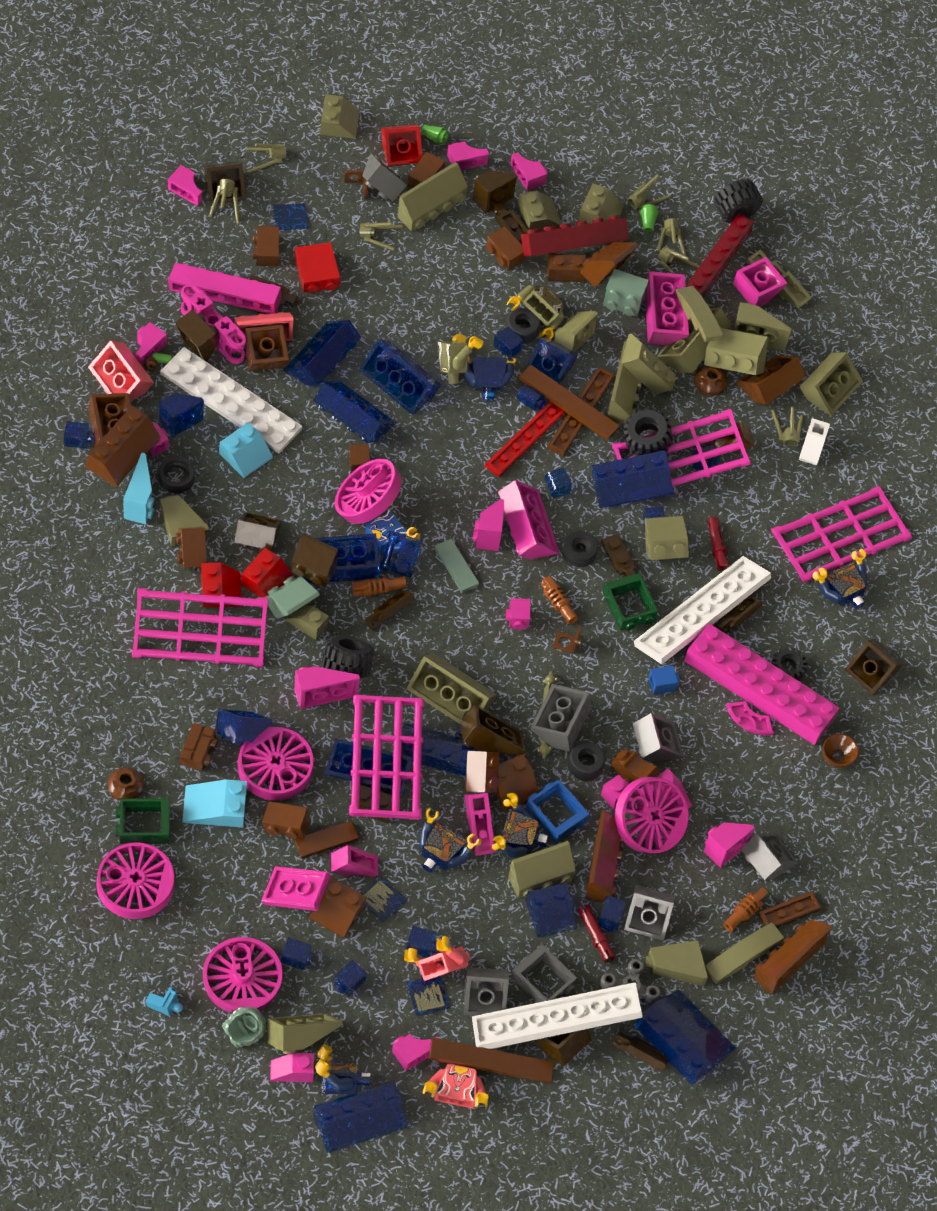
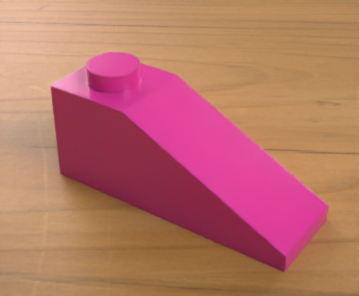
(480, 822)

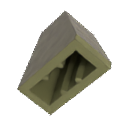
(177, 515)
(678, 962)

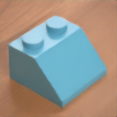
(245, 450)

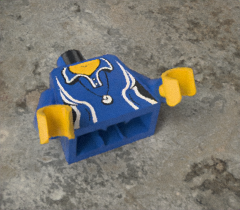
(382, 525)

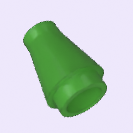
(436, 134)
(649, 216)

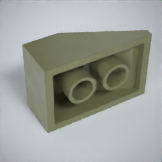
(758, 321)
(300, 1031)

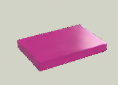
(296, 888)

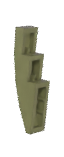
(793, 291)
(700, 313)
(743, 952)

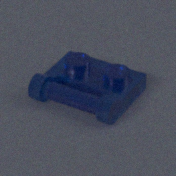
(406, 556)

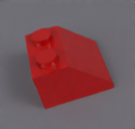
(402, 144)
(265, 573)
(219, 580)

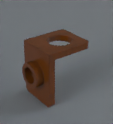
(359, 179)
(574, 641)

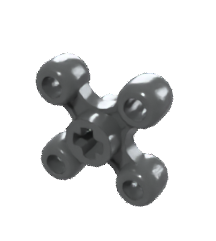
(633, 977)

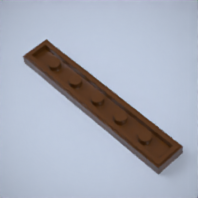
(569, 402)
(571, 427)
(491, 1060)

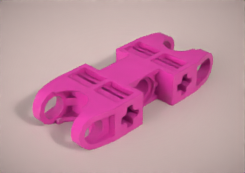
(227, 331)

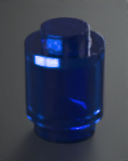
(531, 398)

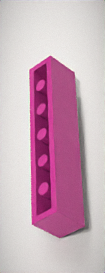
(227, 288)

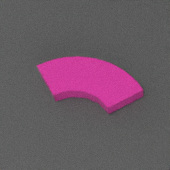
(749, 720)

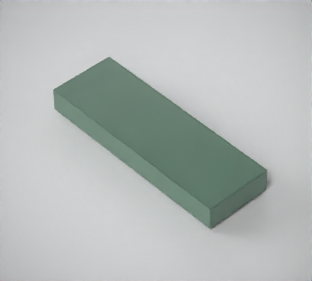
(456, 566)

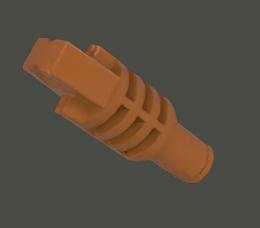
(367, 587)
(558, 599)
(745, 909)

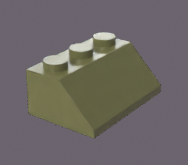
(738, 352)
(647, 366)
(832, 382)
(542, 869)

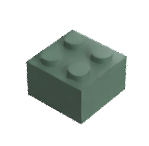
(625, 293)

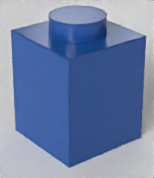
(663, 680)

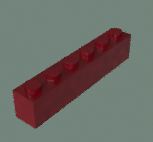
(576, 236)
(721, 255)

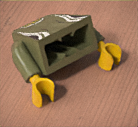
(543, 304)
(454, 355)

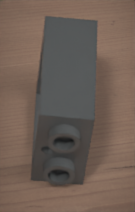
(554, 964)

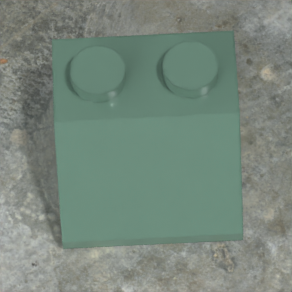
(290, 596)

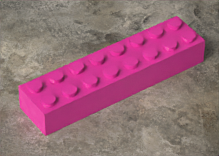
(761, 684)

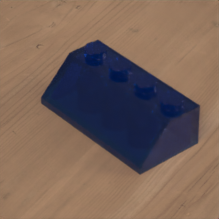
(323, 352)
(399, 376)
(353, 411)
(632, 479)
(356, 557)
(439, 750)
(341, 764)
(360, 1116)

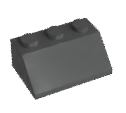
(562, 716)

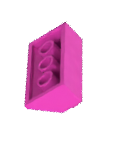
(664, 312)
(528, 521)

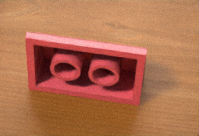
(263, 320)
(120, 371)

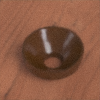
(710, 386)
(840, 743)
(125, 791)

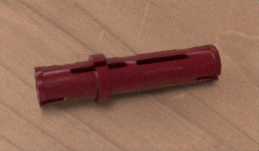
(719, 550)
(600, 940)

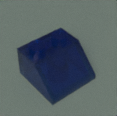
(552, 359)
(180, 412)
(240, 725)
(551, 909)

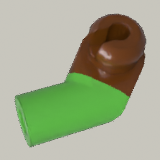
(156, 358)

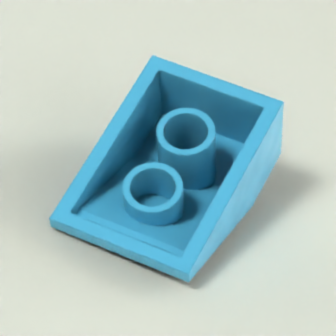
(138, 497)
(215, 803)

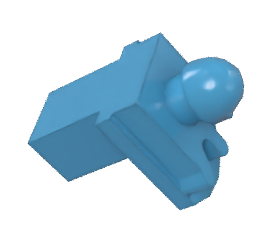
(165, 1005)

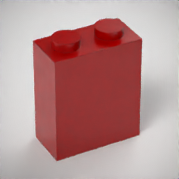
(317, 267)

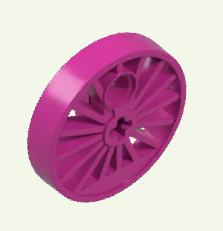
(369, 482)
(287, 763)
(650, 815)
(145, 877)
(232, 977)

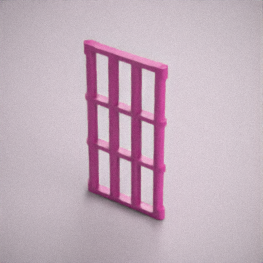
(696, 441)
(851, 520)
(220, 619)
(376, 773)

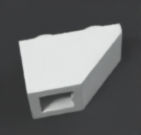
(814, 441)

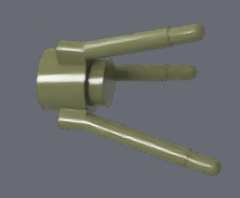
(276, 151)
(226, 189)
(637, 199)
(671, 229)
(367, 231)
(669, 256)
(790, 436)

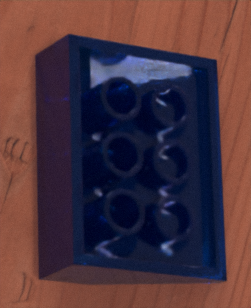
(684, 1036)

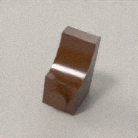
(745, 434)
(632, 766)

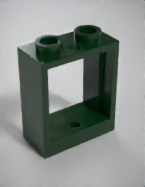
(625, 585)
(143, 805)

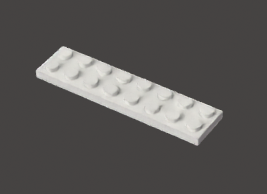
(230, 399)
(702, 608)
(557, 1016)

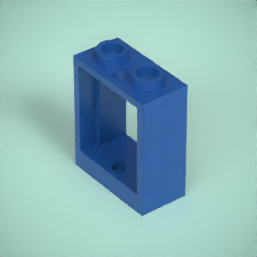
(568, 827)

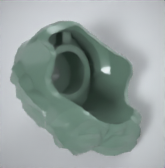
(245, 1026)

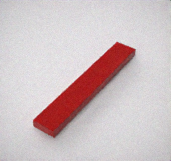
(524, 439)

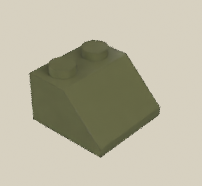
(339, 117)
(600, 204)
(538, 210)
(577, 330)
(666, 538)

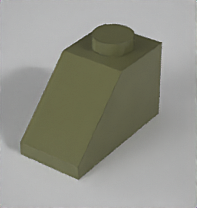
(309, 620)

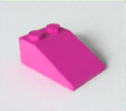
(323, 685)

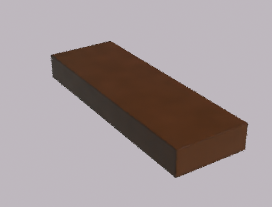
(326, 839)
(790, 910)

